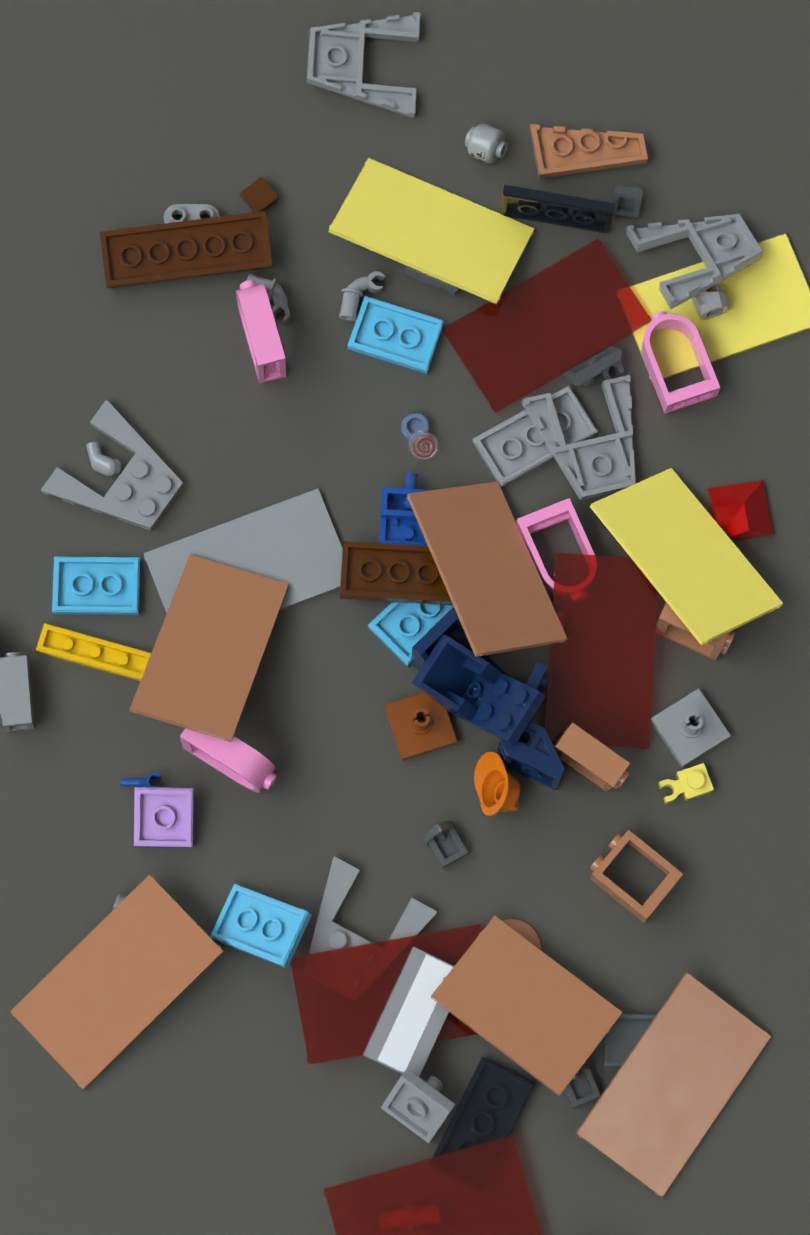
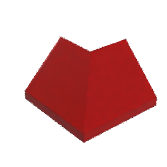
(741, 510)

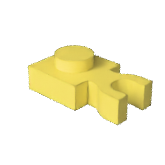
(691, 783)

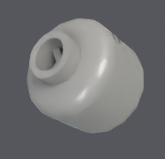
(486, 143)

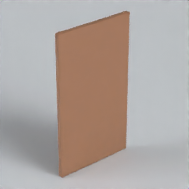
(486, 568)
(209, 648)
(116, 981)
(673, 1084)

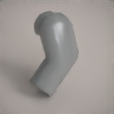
(101, 463)

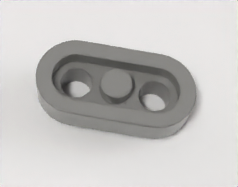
(189, 212)

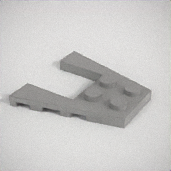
(337, 60)
(720, 241)
(596, 464)
(141, 489)
(332, 936)

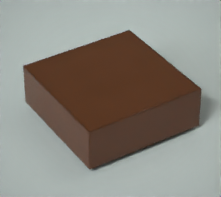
(259, 195)

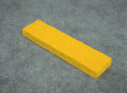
(92, 652)

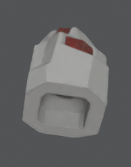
(710, 303)

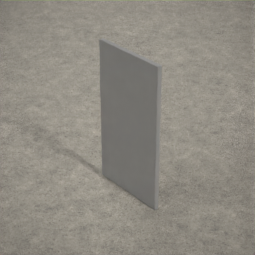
(281, 542)

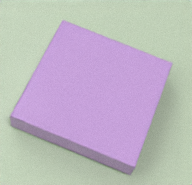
(163, 816)

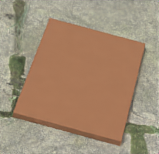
(526, 1005)

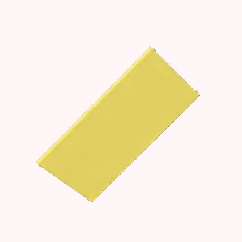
(431, 230)
(764, 305)
(686, 556)

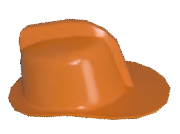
(495, 786)

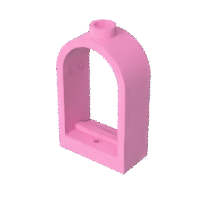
(261, 331)
(690, 394)
(545, 518)
(232, 759)

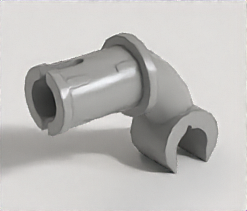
(354, 292)
(275, 293)

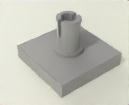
(690, 728)
(418, 1104)

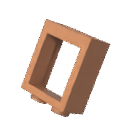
(674, 629)
(591, 758)
(601, 864)

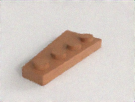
(578, 151)

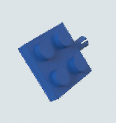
(398, 520)

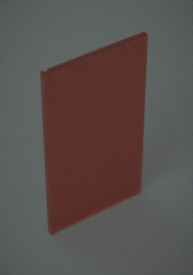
(546, 325)
(607, 663)
(347, 990)
(451, 1194)

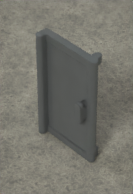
(624, 1037)

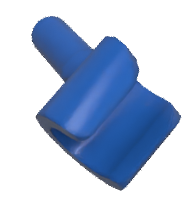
(142, 782)

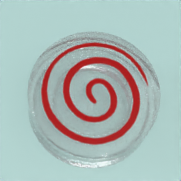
(423, 445)

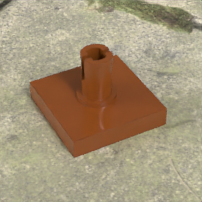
(419, 726)

